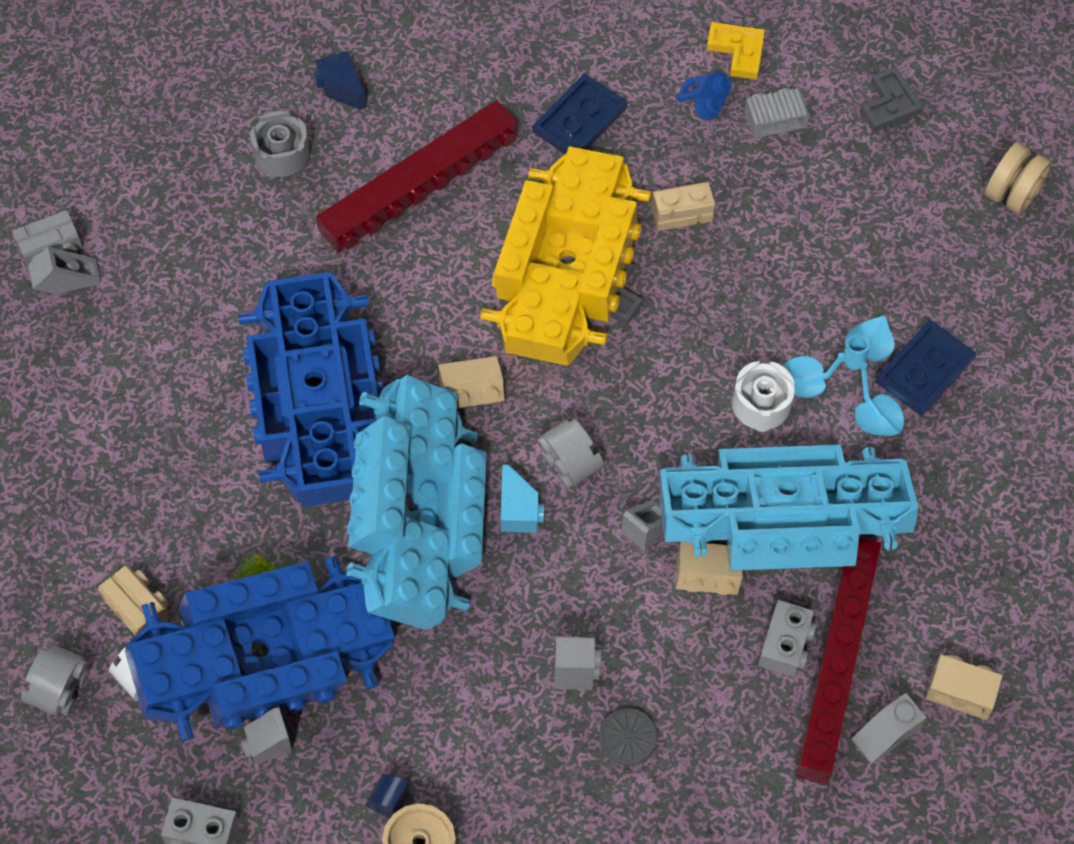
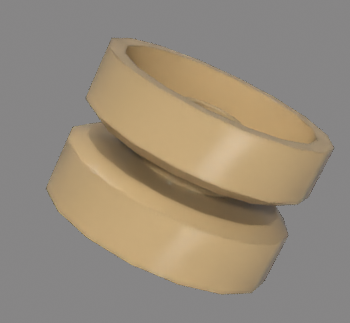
(1018, 178)
(419, 825)

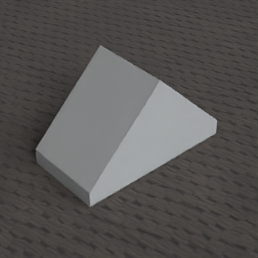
(643, 524)

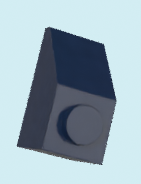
(339, 80)

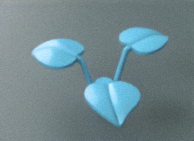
(866, 341)

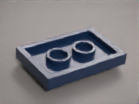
(579, 115)
(925, 368)

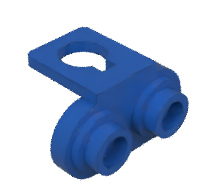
(710, 94)

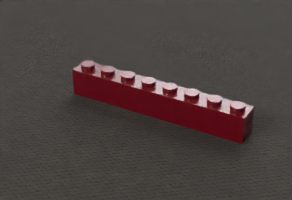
(417, 177)
(838, 665)

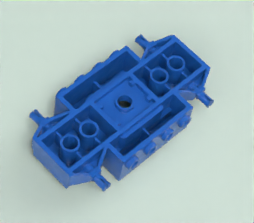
(301, 424)
(210, 658)

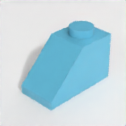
(519, 504)

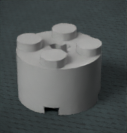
(280, 144)
(570, 451)
(54, 680)

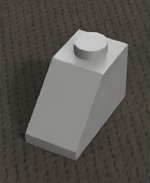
(62, 271)
(889, 728)
(266, 737)

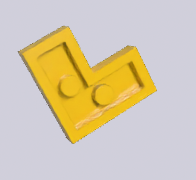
(740, 41)

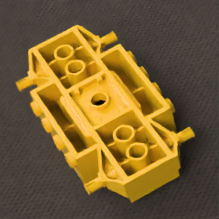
(577, 213)

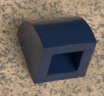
(388, 795)

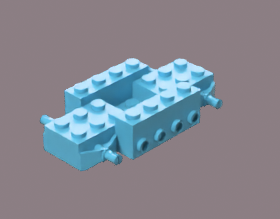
(415, 458)
(787, 505)

